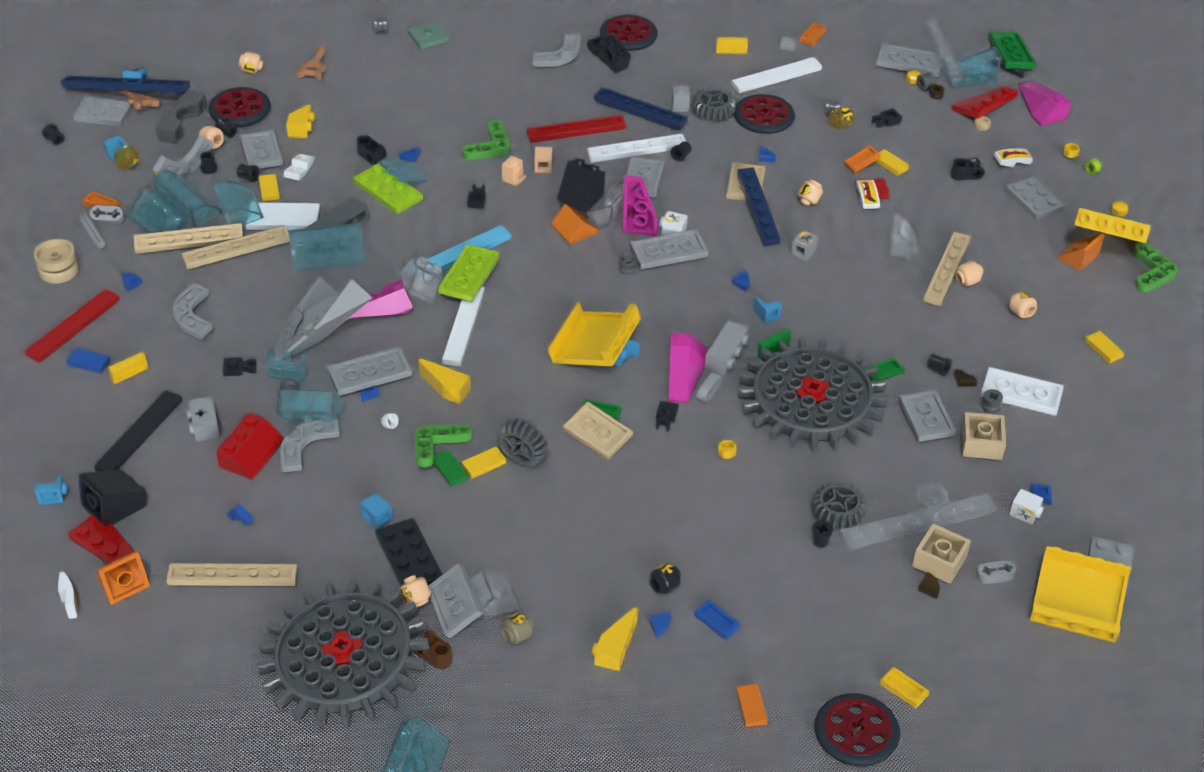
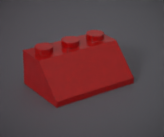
(249, 446)

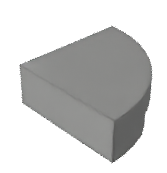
(787, 44)

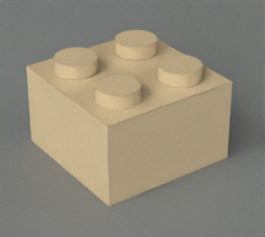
(983, 436)
(941, 553)

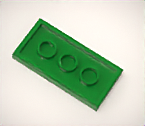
(1012, 49)

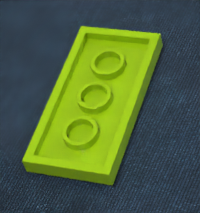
(387, 189)
(469, 272)

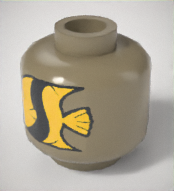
(517, 628)

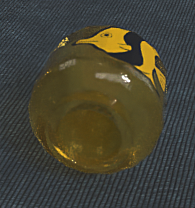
(842, 117)
(126, 157)

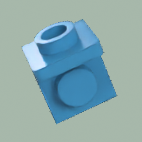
(631, 348)
(51, 492)

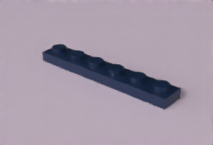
(641, 108)
(758, 207)

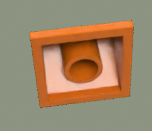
(572, 225)
(1082, 251)
(122, 578)

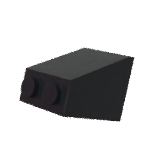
(581, 185)
(110, 495)

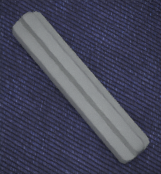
(92, 231)

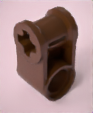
(439, 653)

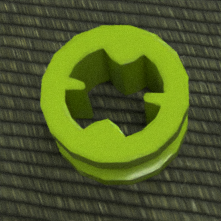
(1092, 166)

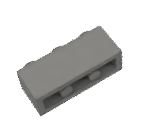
(727, 348)

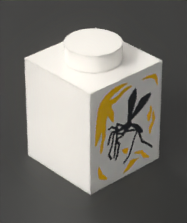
(673, 223)
(1027, 506)

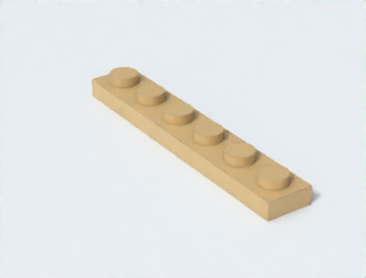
(186, 238)
(235, 247)
(946, 269)
(232, 574)

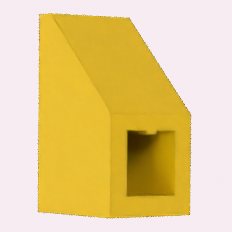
(300, 122)

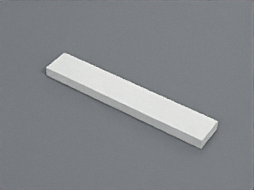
(776, 75)
(634, 148)
(462, 330)

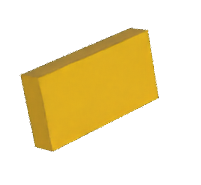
(732, 45)
(892, 162)
(269, 187)
(1104, 347)
(128, 368)
(483, 462)
(904, 687)

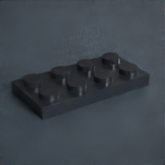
(408, 551)

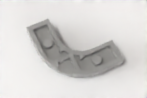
(564, 55)
(188, 163)
(184, 315)
(305, 433)

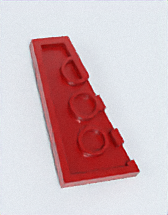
(985, 103)
(100, 541)

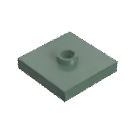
(428, 35)

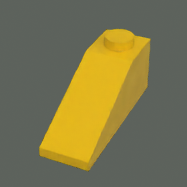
(447, 382)
(615, 641)

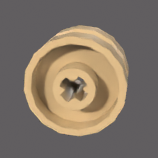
(56, 261)

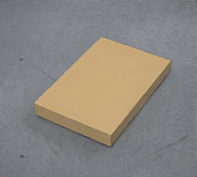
(734, 188)
(597, 430)

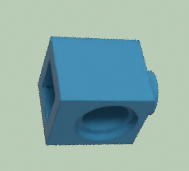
(376, 511)

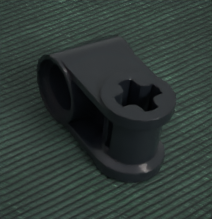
(370, 149)
(965, 168)

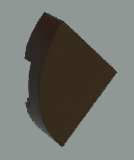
(964, 379)
(930, 586)

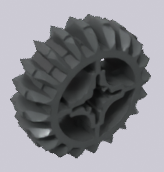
(713, 104)
(522, 442)
(839, 505)

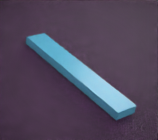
(485, 240)

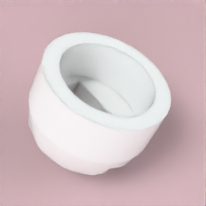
(391, 418)

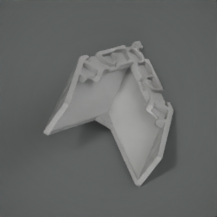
(319, 315)

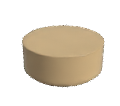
(982, 123)

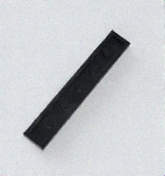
(138, 432)

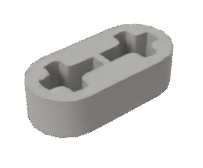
(108, 211)
(709, 387)
(995, 572)

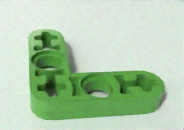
(476, 150)
(1146, 254)
(453, 434)

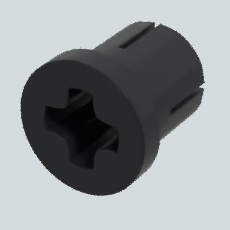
(226, 127)
(52, 133)
(680, 151)
(208, 163)
(250, 173)
(939, 364)
(820, 536)

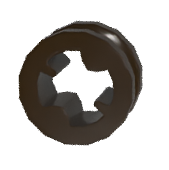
(936, 92)

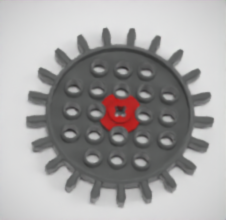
(811, 387)
(342, 651)

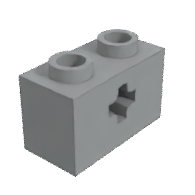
(203, 419)

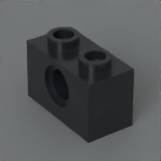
(614, 54)

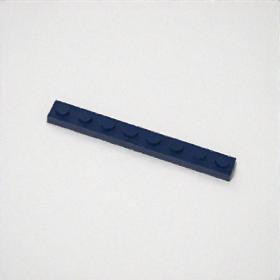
(130, 84)

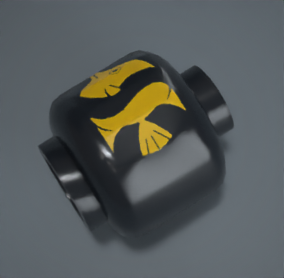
(665, 578)

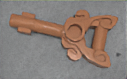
(313, 67)
(140, 100)

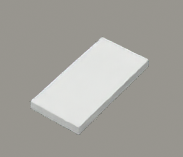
(288, 214)
(1024, 390)

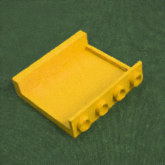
(1112, 225)
(593, 336)
(1080, 594)

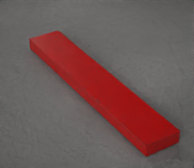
(575, 128)
(71, 325)

